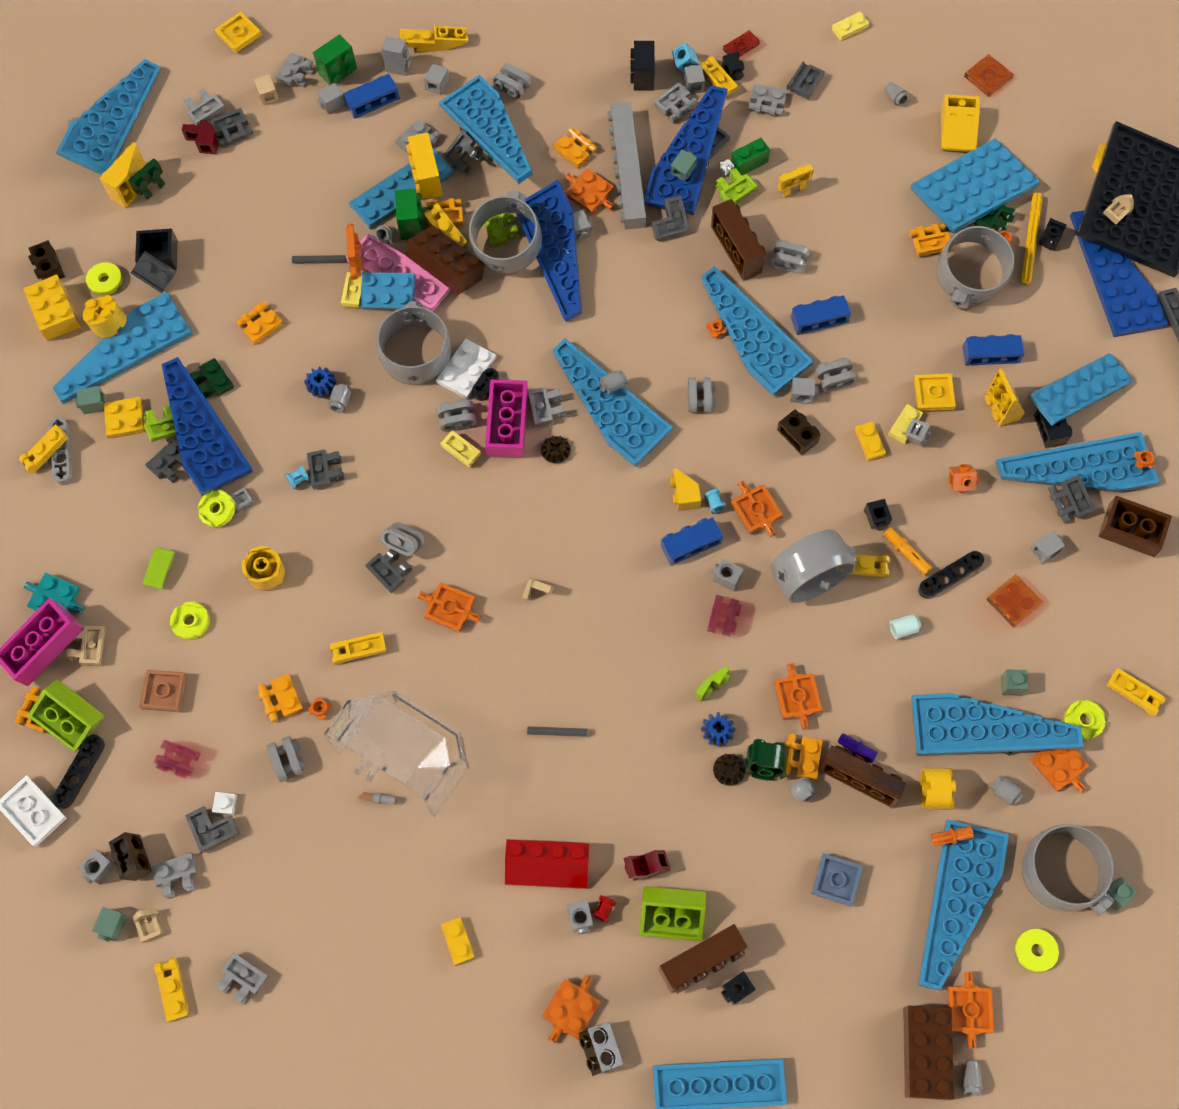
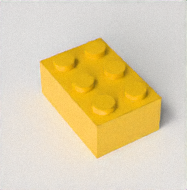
(424, 166)
(52, 308)

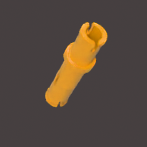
(901, 544)

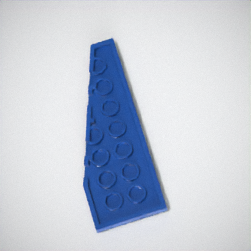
(696, 137)
(558, 246)
(1123, 292)
(203, 441)

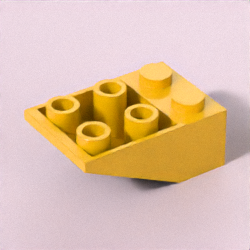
(959, 122)
(116, 177)
(1003, 400)

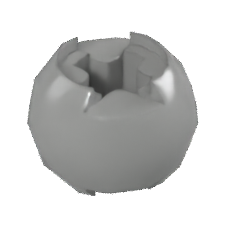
(803, 789)

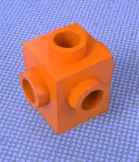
(963, 478)

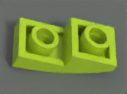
(158, 567)
(716, 680)

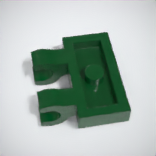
(149, 173)
(992, 219)
(215, 375)

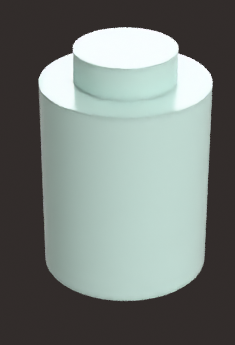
(905, 626)

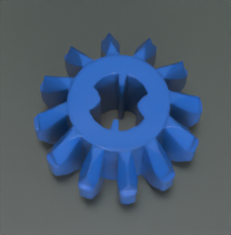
(320, 381)
(711, 732)

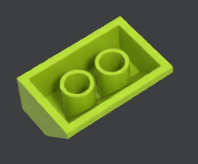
(65, 715)
(672, 913)

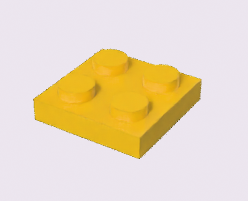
(238, 32)
(934, 392)
(124, 417)

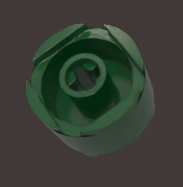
(766, 760)

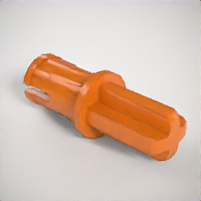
(952, 836)

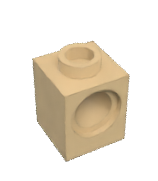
(266, 89)

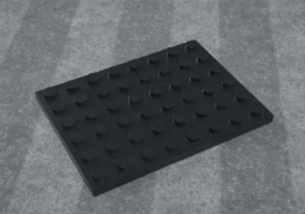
(1150, 173)

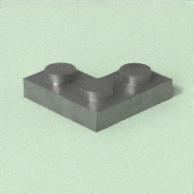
(676, 219)
(208, 834)

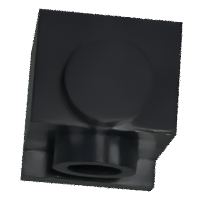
(733, 66)
(1052, 234)
(878, 509)
(746, 988)

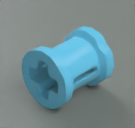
(299, 472)
(715, 501)

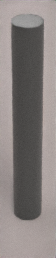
(319, 259)
(557, 731)

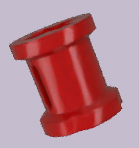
(603, 908)

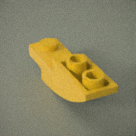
(435, 40)

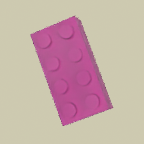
(506, 418)
(39, 642)

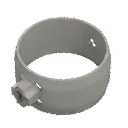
(512, 203)
(965, 295)
(396, 322)
(813, 565)
(1100, 900)

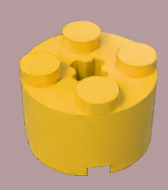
(104, 316)
(264, 578)
(937, 788)

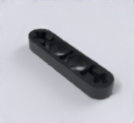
(952, 576)
(75, 769)

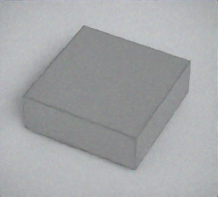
(242, 499)

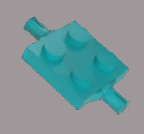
(56, 589)

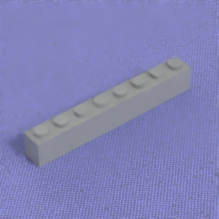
(627, 166)

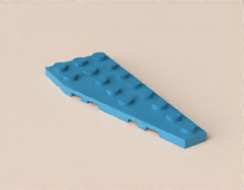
(483, 116)
(102, 130)
(146, 332)
(760, 343)
(620, 416)
(1100, 463)
(967, 726)
(961, 891)

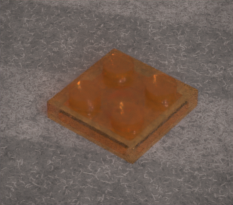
(988, 75)
(1014, 600)

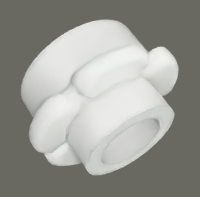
(726, 167)

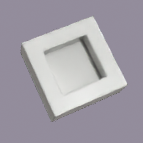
(224, 803)

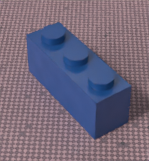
(371, 96)
(820, 314)
(993, 350)
(691, 540)

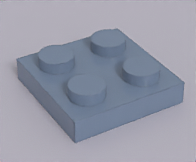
(837, 880)

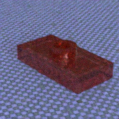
(742, 44)

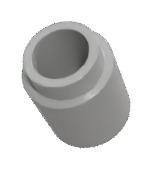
(613, 381)
(339, 398)
(1006, 790)

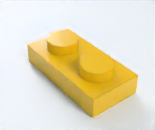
(870, 441)
(457, 941)

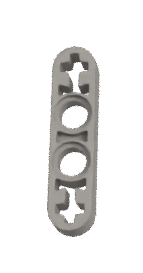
(65, 450)

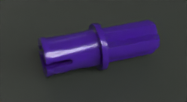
(857, 748)

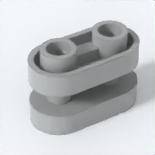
(512, 81)
(789, 257)
(836, 375)
(708, 401)
(456, 415)
(402, 539)
(296, 763)

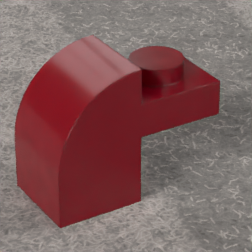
(203, 135)
(646, 865)

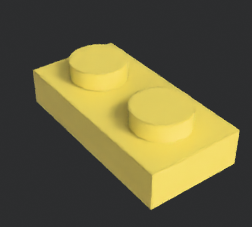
(850, 26)
(351, 292)
(902, 423)
(460, 448)

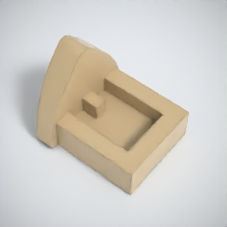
(1120, 208)
(532, 583)
(147, 924)

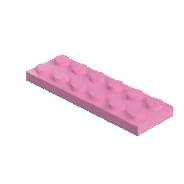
(382, 258)

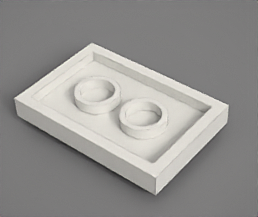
(465, 368)
(31, 811)

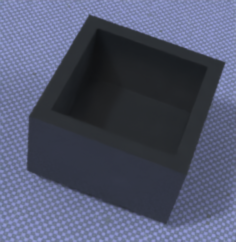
(642, 65)
(158, 243)

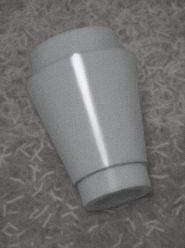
(897, 94)
(385, 233)
(972, 1079)

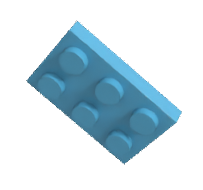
(386, 290)

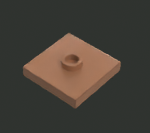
(163, 691)

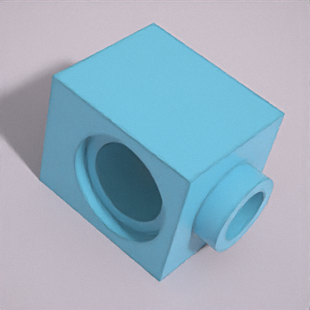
(684, 56)

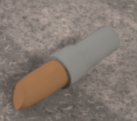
(378, 798)

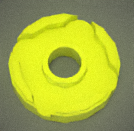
(102, 270)
(226, 510)
(194, 630)
(1092, 711)
(1047, 944)

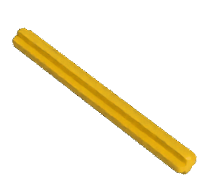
(1031, 240)

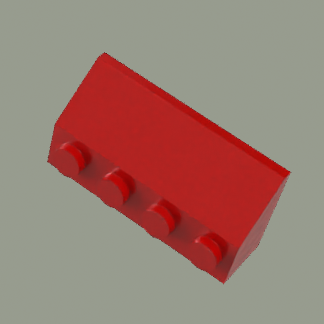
(546, 864)

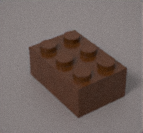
(1135, 526)

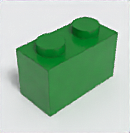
(750, 156)

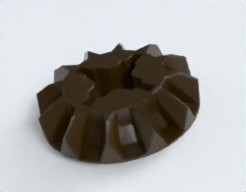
(554, 456)
(728, 778)

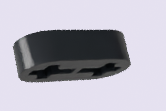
(483, 382)

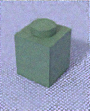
(683, 165)
(90, 399)
(1014, 682)
(1121, 893)
(109, 924)

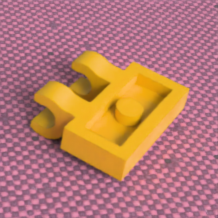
(797, 177)

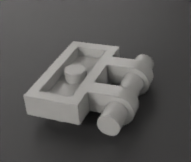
(767, 96)
(672, 98)
(416, 129)

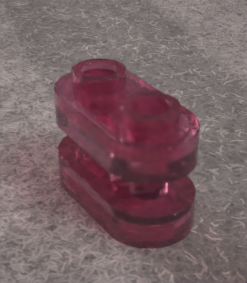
(729, 625)
(182, 768)

